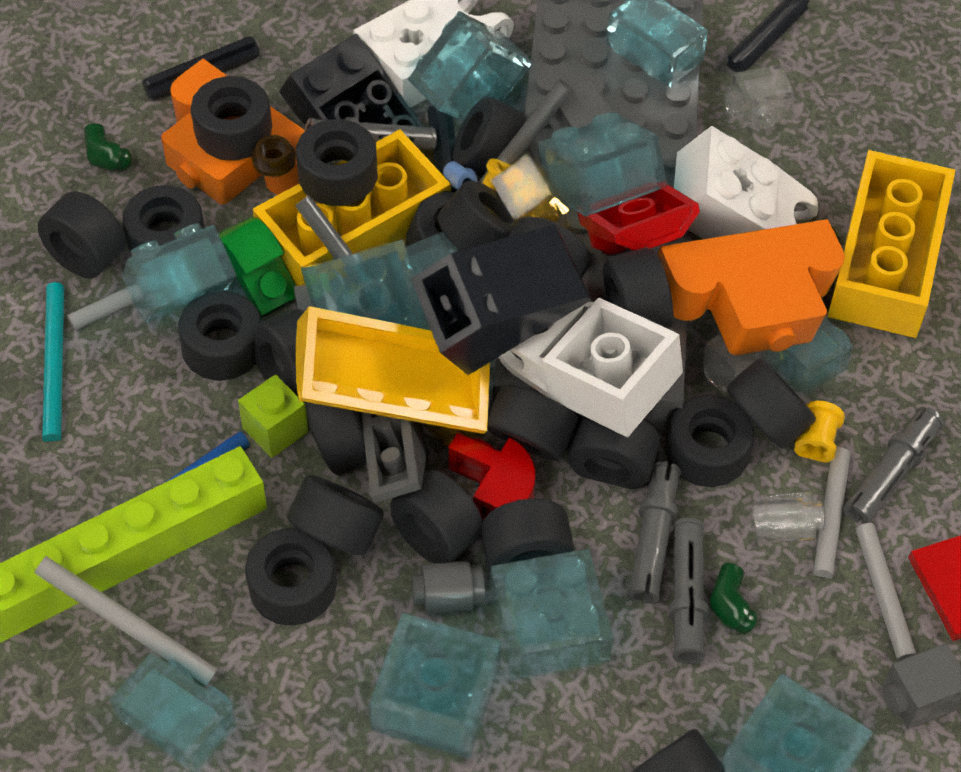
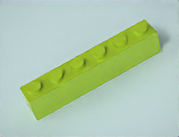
(131, 537)

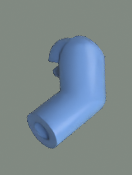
(457, 175)

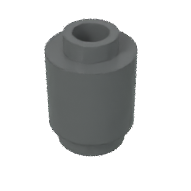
(448, 587)

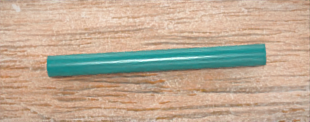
(53, 363)

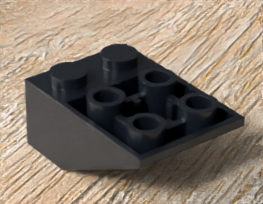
(346, 85)
(498, 295)

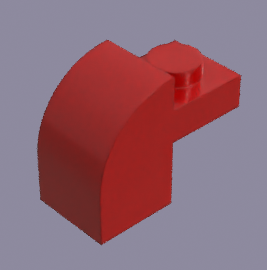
(501, 475)

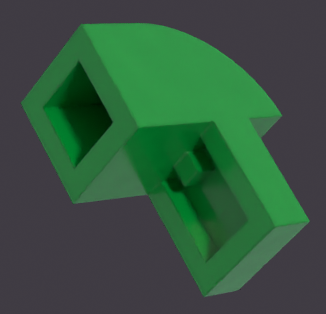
(258, 264)

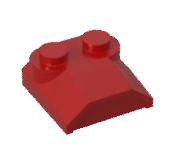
(641, 221)

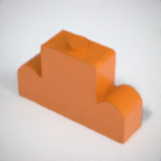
(194, 167)
(756, 283)

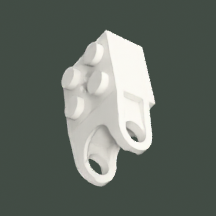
(410, 31)
(737, 188)
(601, 364)

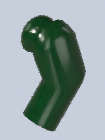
(105, 153)
(728, 603)

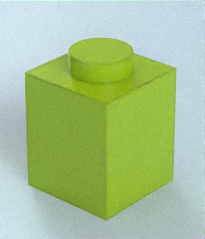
(273, 416)

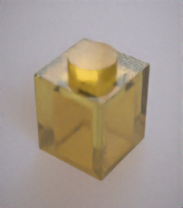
(529, 191)

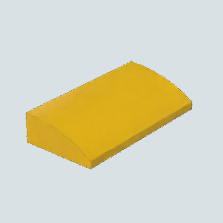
(386, 372)

